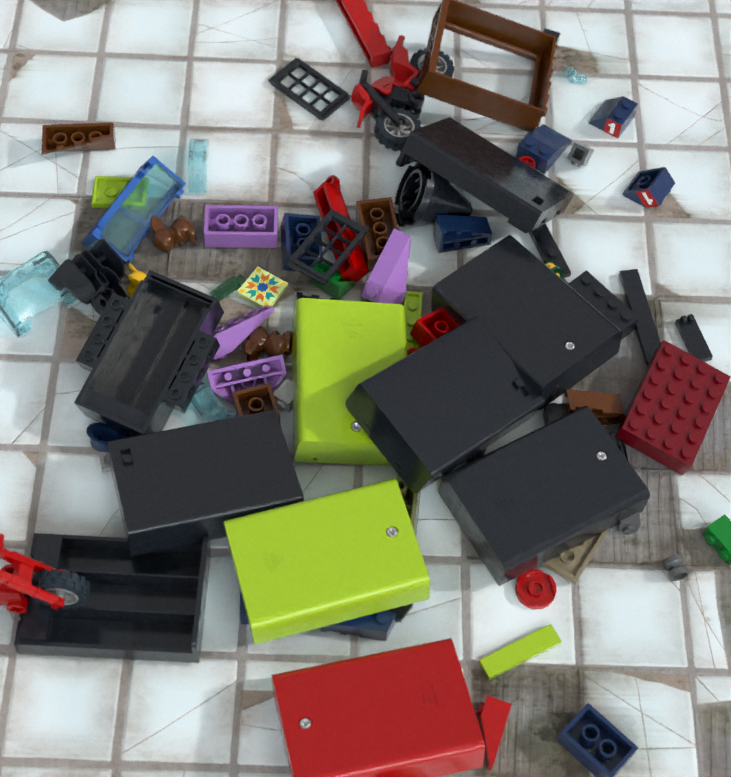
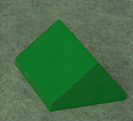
(337, 286)

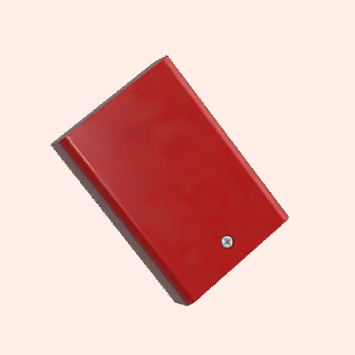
(380, 715)

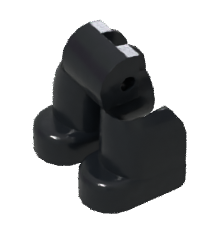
(92, 276)

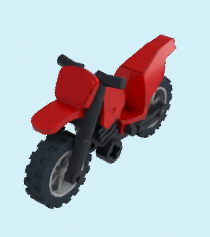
(394, 97)

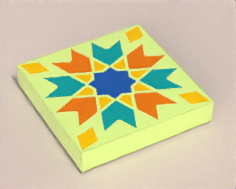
(262, 288)

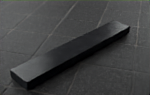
(639, 305)

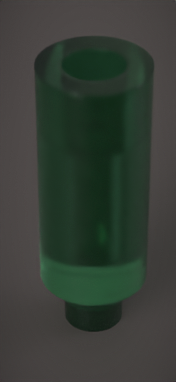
(227, 287)

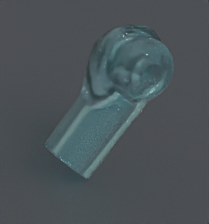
(574, 77)

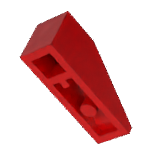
(492, 725)

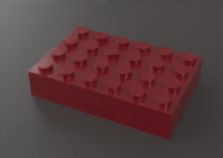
(672, 407)

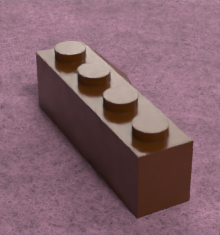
(78, 137)

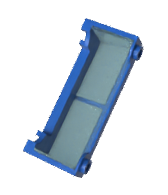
(130, 213)

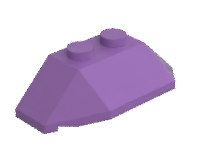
(247, 375)

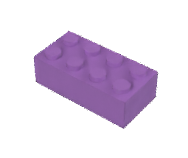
(241, 226)

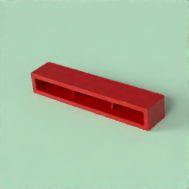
(366, 31)
(328, 198)

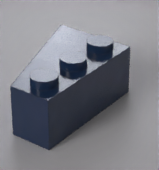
(461, 232)
(373, 626)

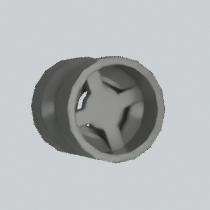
(676, 567)

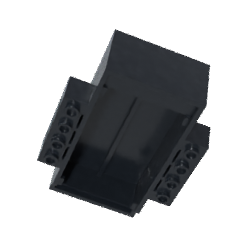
(148, 355)

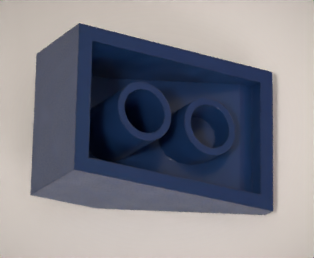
(543, 146)

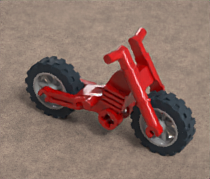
(48, 586)

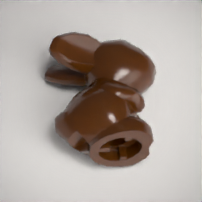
(179, 232)
(272, 344)

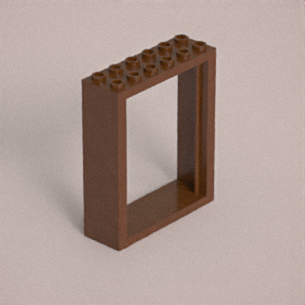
(503, 35)

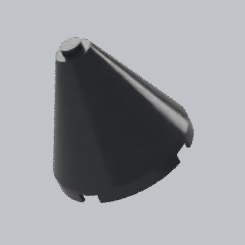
(427, 194)

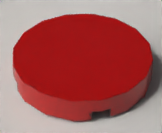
(535, 589)

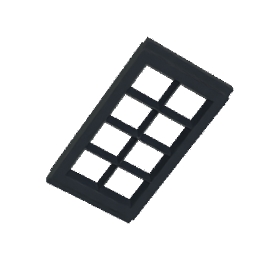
(329, 109)
(315, 275)

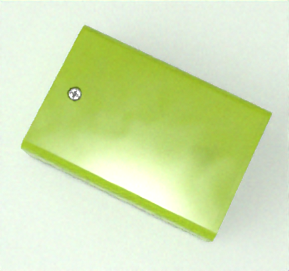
(332, 352)
(326, 560)

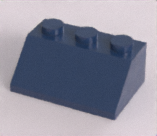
(294, 231)

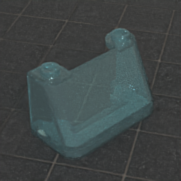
(28, 293)

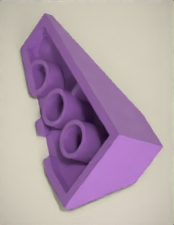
(390, 273)
(238, 330)

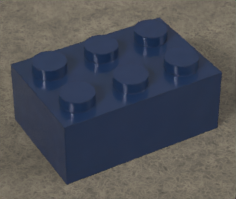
(597, 743)

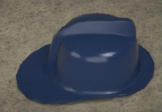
(101, 433)

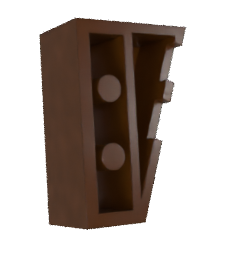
(605, 406)

